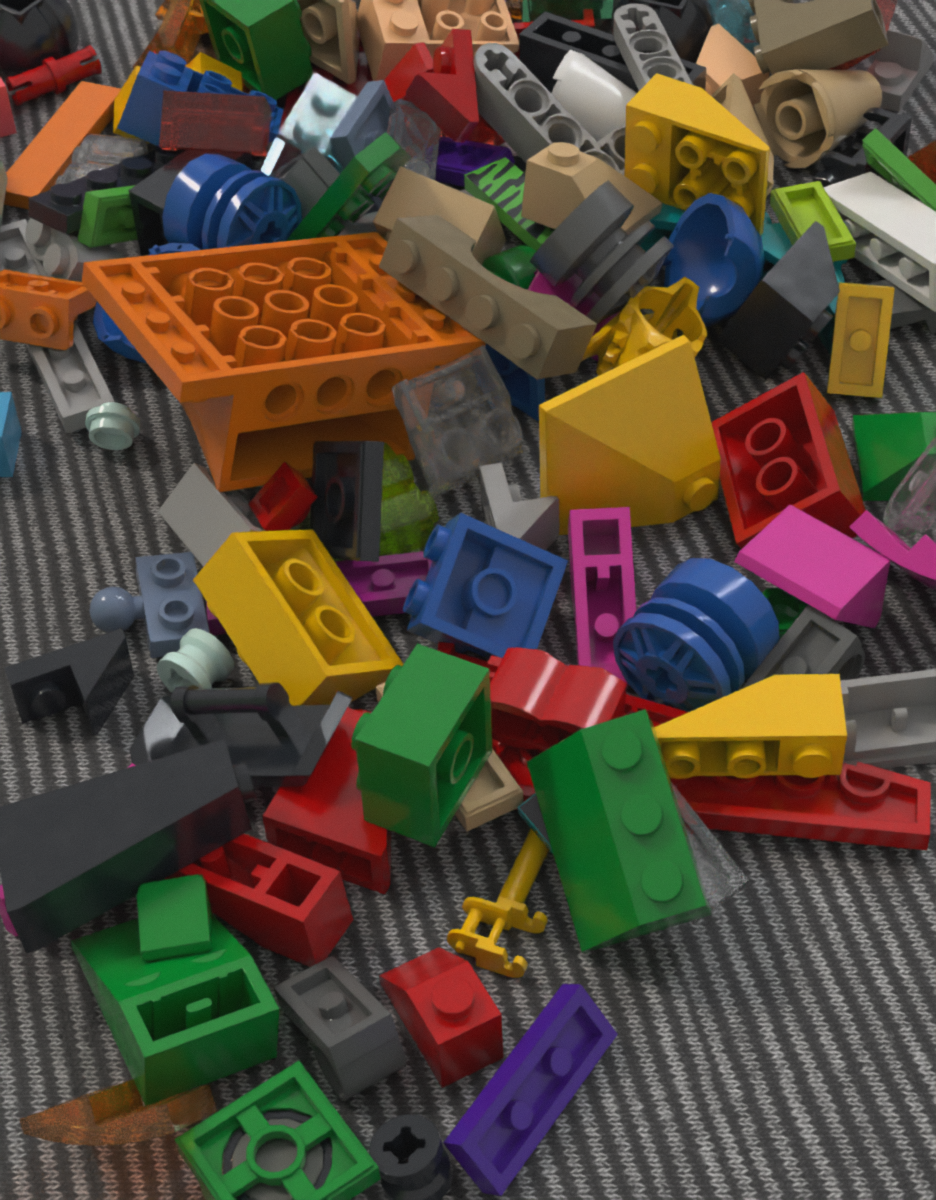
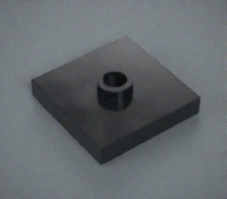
(349, 498)

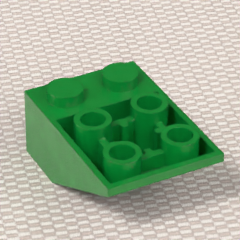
(180, 1015)

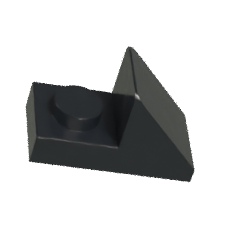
(82, 673)

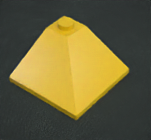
(632, 441)

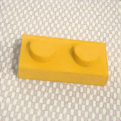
(860, 340)

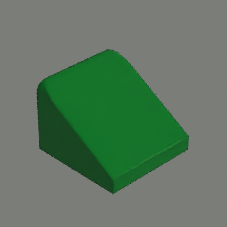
(174, 918)

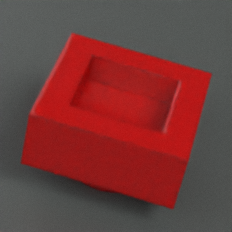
(283, 500)

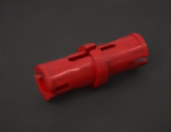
(53, 75)

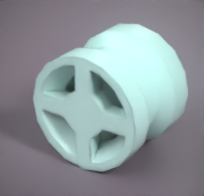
(197, 662)

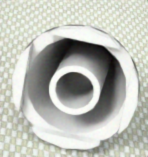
(591, 94)

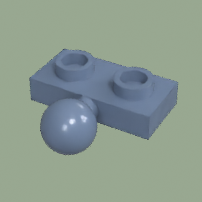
(166, 602)

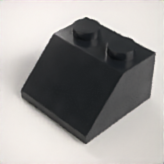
(785, 306)

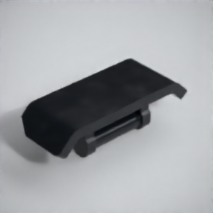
(257, 724)

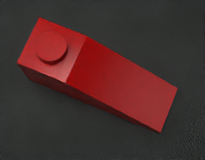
(275, 897)

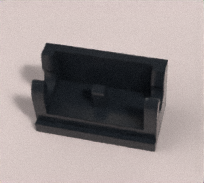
(852, 160)

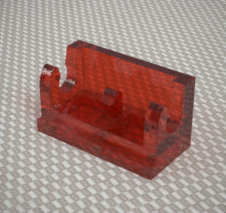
(215, 122)

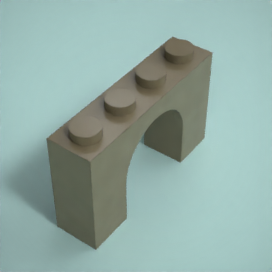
(814, 33)

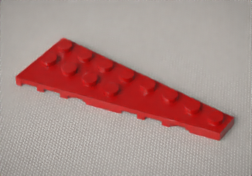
(854, 807)

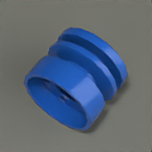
(228, 205)
(696, 636)

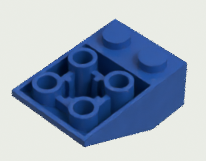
(168, 73)

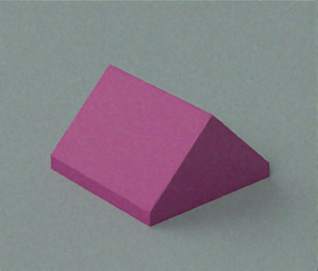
(819, 567)

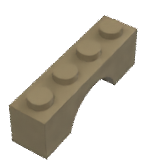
(523, 325)

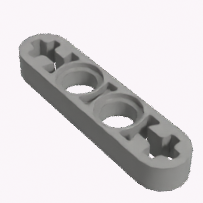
(649, 37)

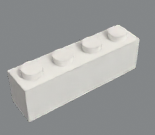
(890, 232)

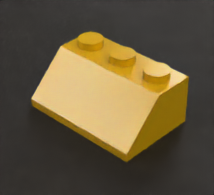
(295, 616)

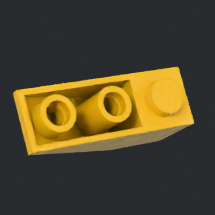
(764, 729)

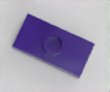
(458, 159)

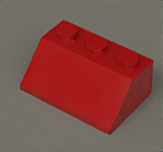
(783, 454)

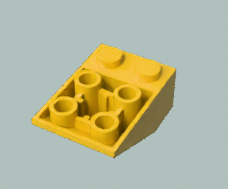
(690, 146)

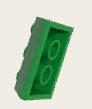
(617, 833)

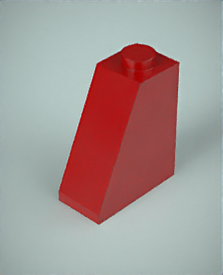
(327, 816)

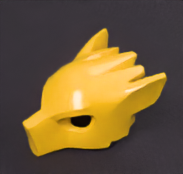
(635, 334)

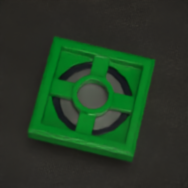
(278, 1146)

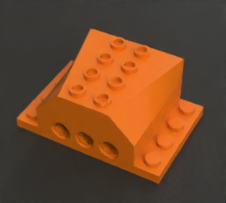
(278, 345)

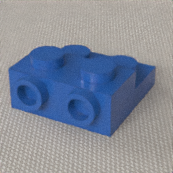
(483, 589)

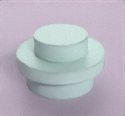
(112, 426)

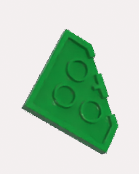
(350, 195)

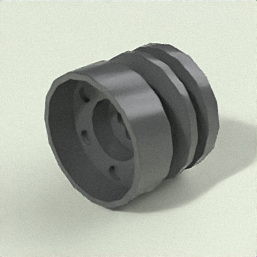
(601, 253)

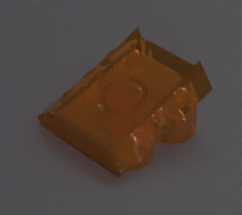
(177, 29)

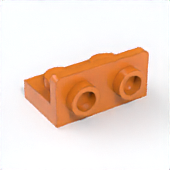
(41, 309)

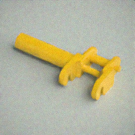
(504, 914)

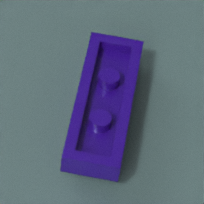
(530, 1089)

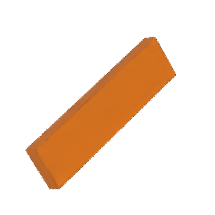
(51, 151)

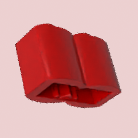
(545, 701)

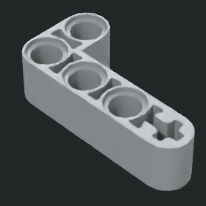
(529, 114)

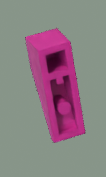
(600, 582)

